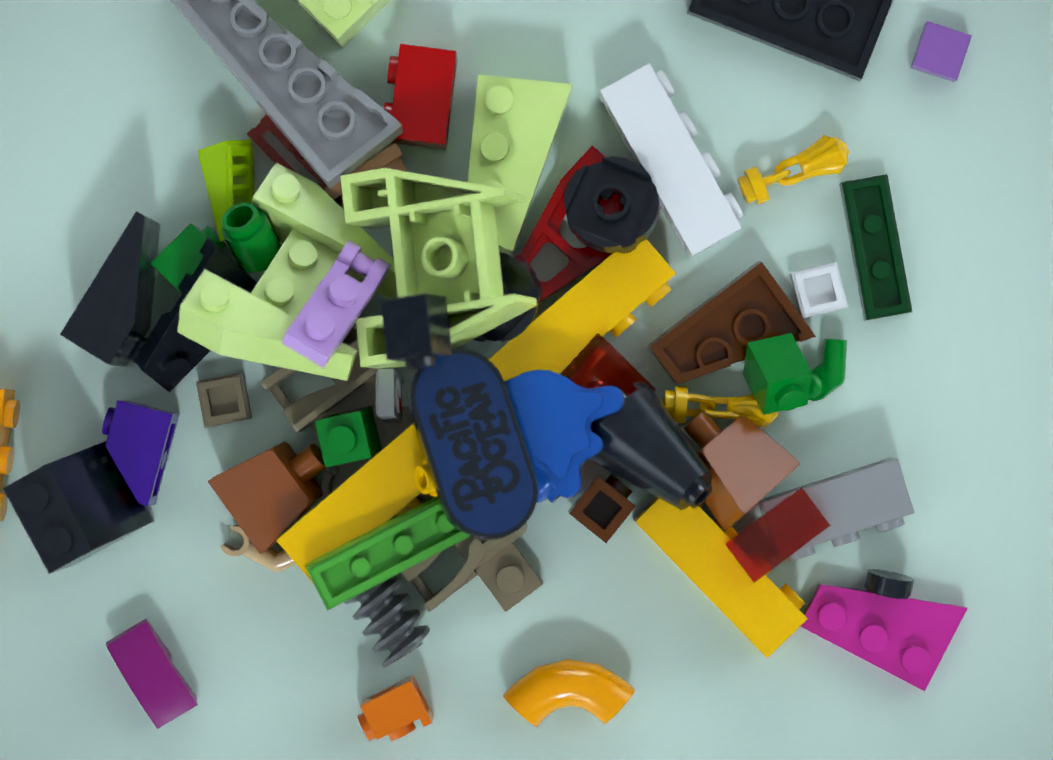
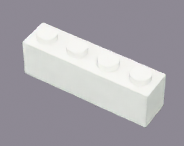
(664, 146)

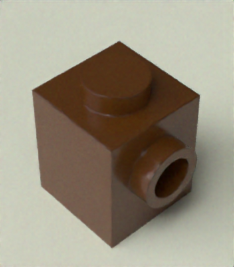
(603, 506)

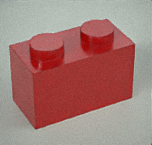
(422, 94)

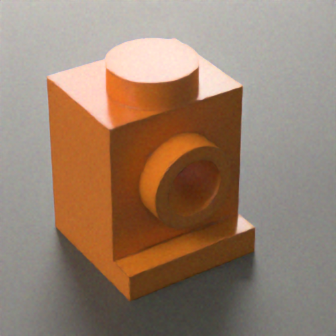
(394, 711)

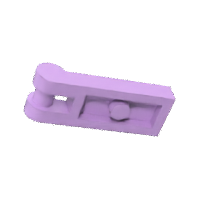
(335, 305)

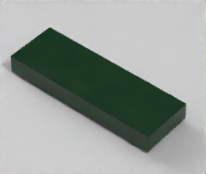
(875, 247)

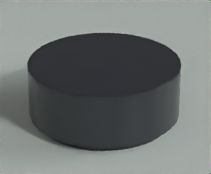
(889, 584)

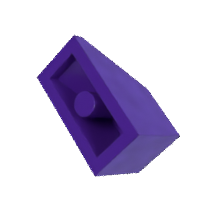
(140, 445)

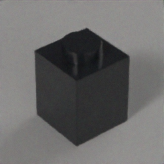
(416, 330)

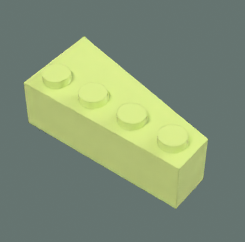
(512, 141)

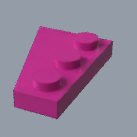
(888, 632)

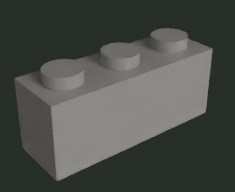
(854, 502)

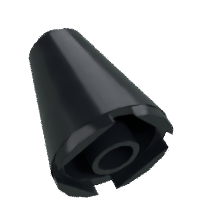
(652, 451)

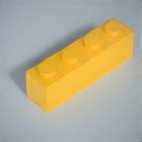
(698, 549)

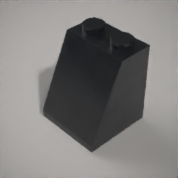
(76, 507)

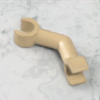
(270, 559)

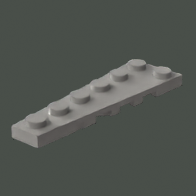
(303, 95)

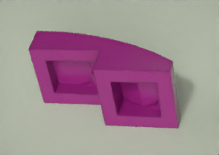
(151, 673)

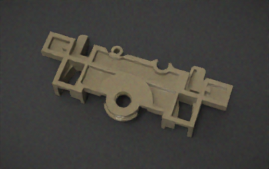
(494, 561)

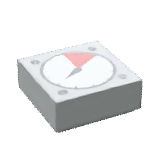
(389, 395)

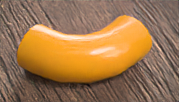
(566, 685)

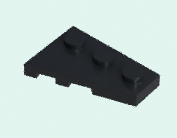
(170, 355)

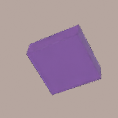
(941, 51)

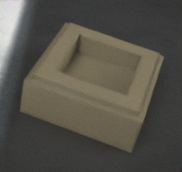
(224, 400)

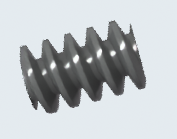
(390, 620)

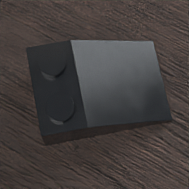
(119, 301)

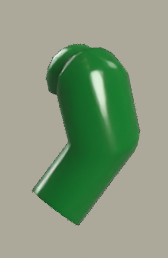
(831, 371)

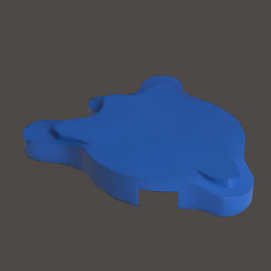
(557, 423)

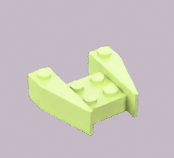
(440, 247)
(255, 322)

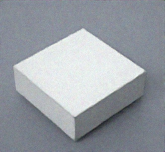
(818, 290)

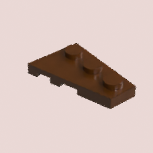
(720, 328)

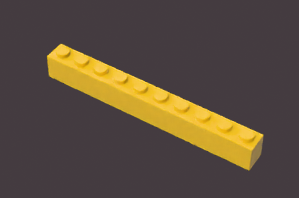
(550, 342)

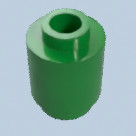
(250, 236)

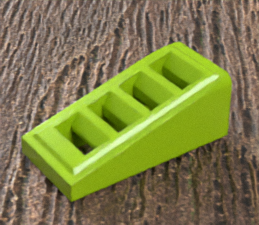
(227, 176)

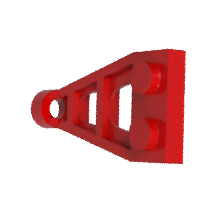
(548, 231)

